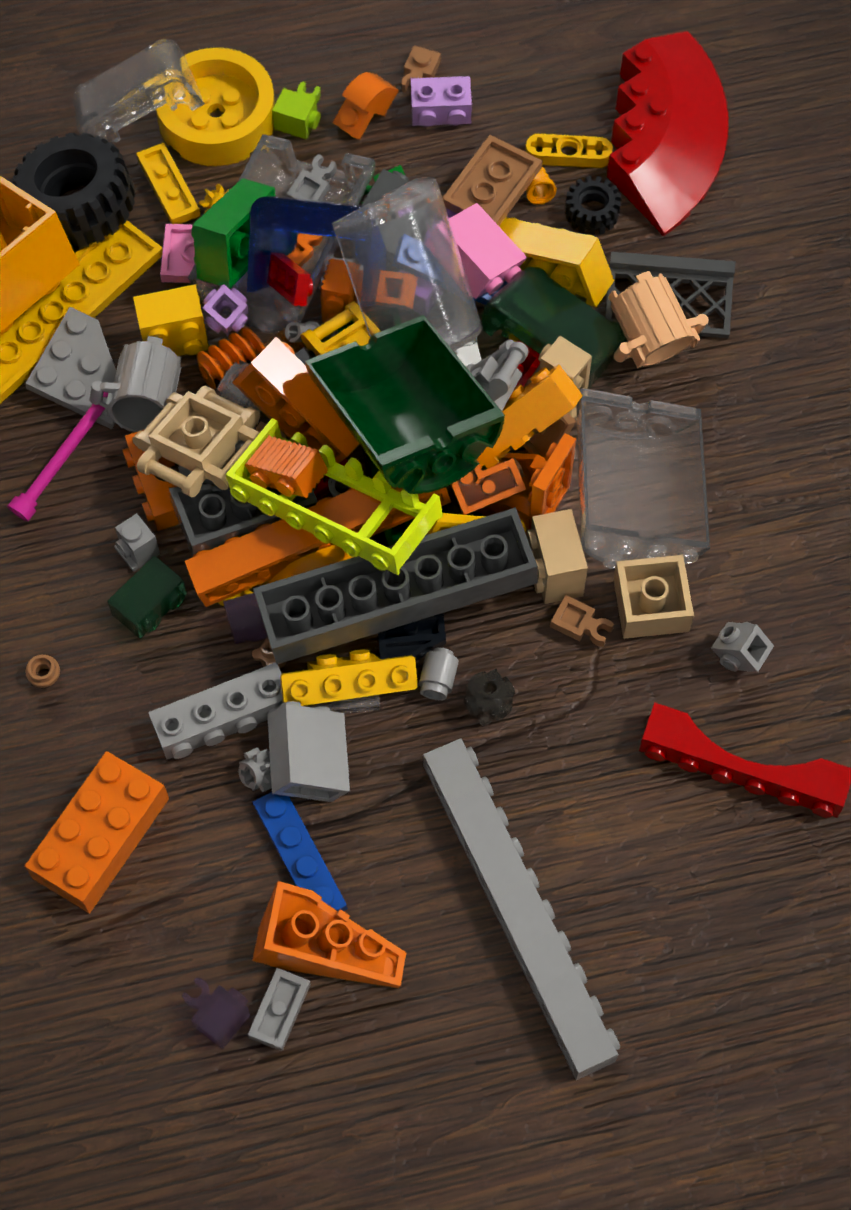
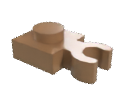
(420, 64)
(577, 619)

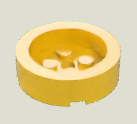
(239, 90)

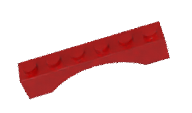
(814, 784)

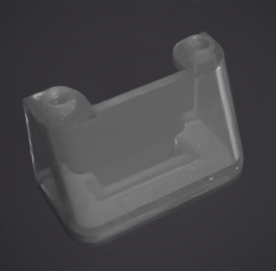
(135, 89)

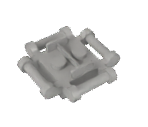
(499, 371)

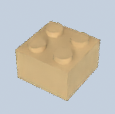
(558, 556)
(653, 596)

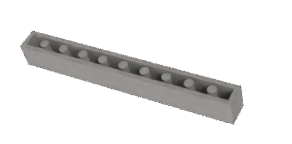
(520, 911)

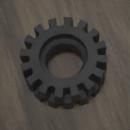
(592, 191)

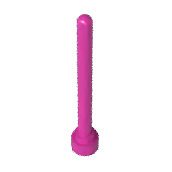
(25, 503)

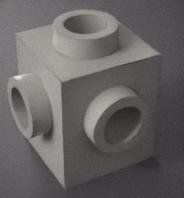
(742, 647)

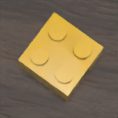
(175, 318)

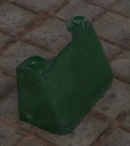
(542, 310)

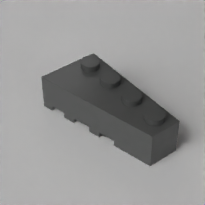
(218, 516)

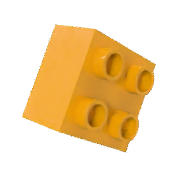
(32, 252)

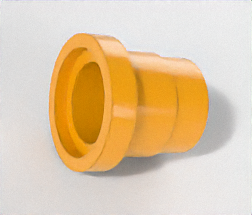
(541, 189)

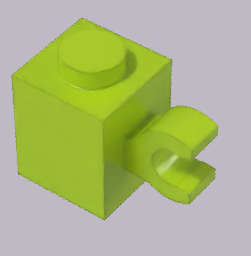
(297, 111)

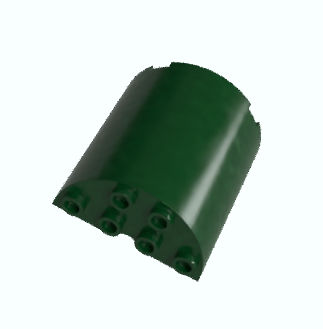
(410, 405)

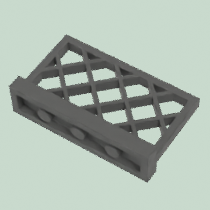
(680, 270)

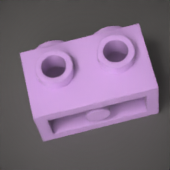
(441, 101)

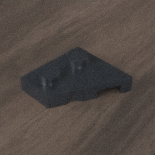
(413, 638)

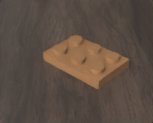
(493, 179)

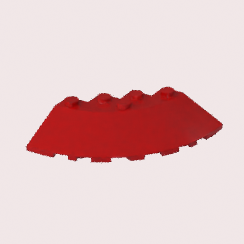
(668, 128)

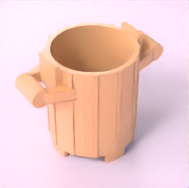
(653, 321)

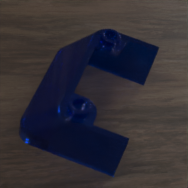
(275, 229)

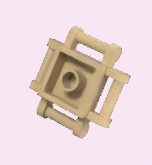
(198, 435)

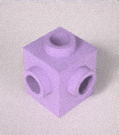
(222, 299)

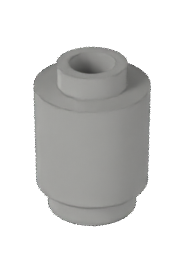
(438, 674)

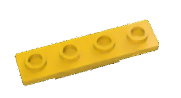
(348, 678)

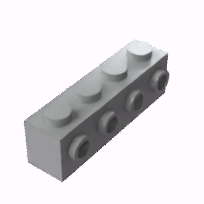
(217, 712)

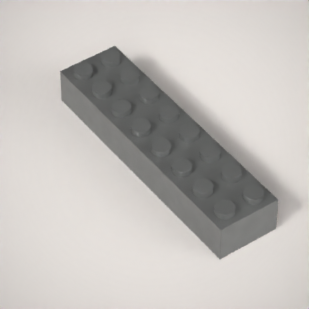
(359, 600)

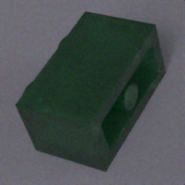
(147, 597)

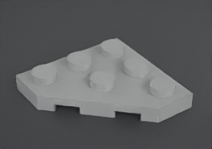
(72, 363)

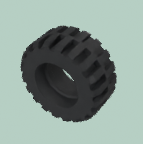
(75, 163)

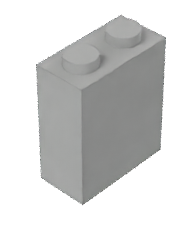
(308, 752)

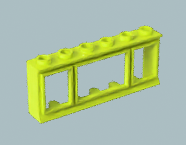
(329, 531)

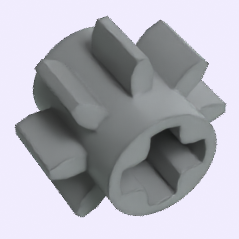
(256, 770)

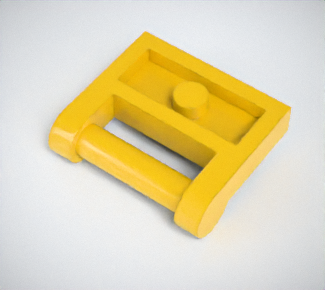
(355, 332)

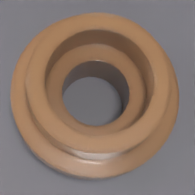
(42, 662)

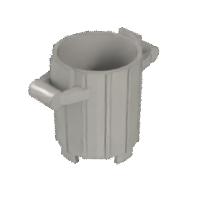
(142, 383)

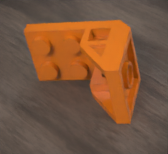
(545, 481)

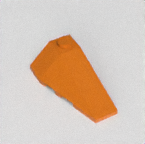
(315, 939)

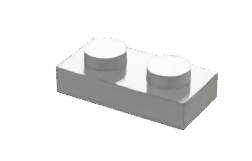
(279, 1009)

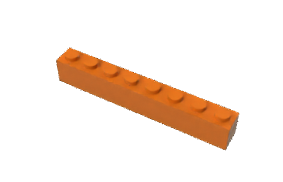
(271, 547)

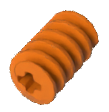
(219, 359)

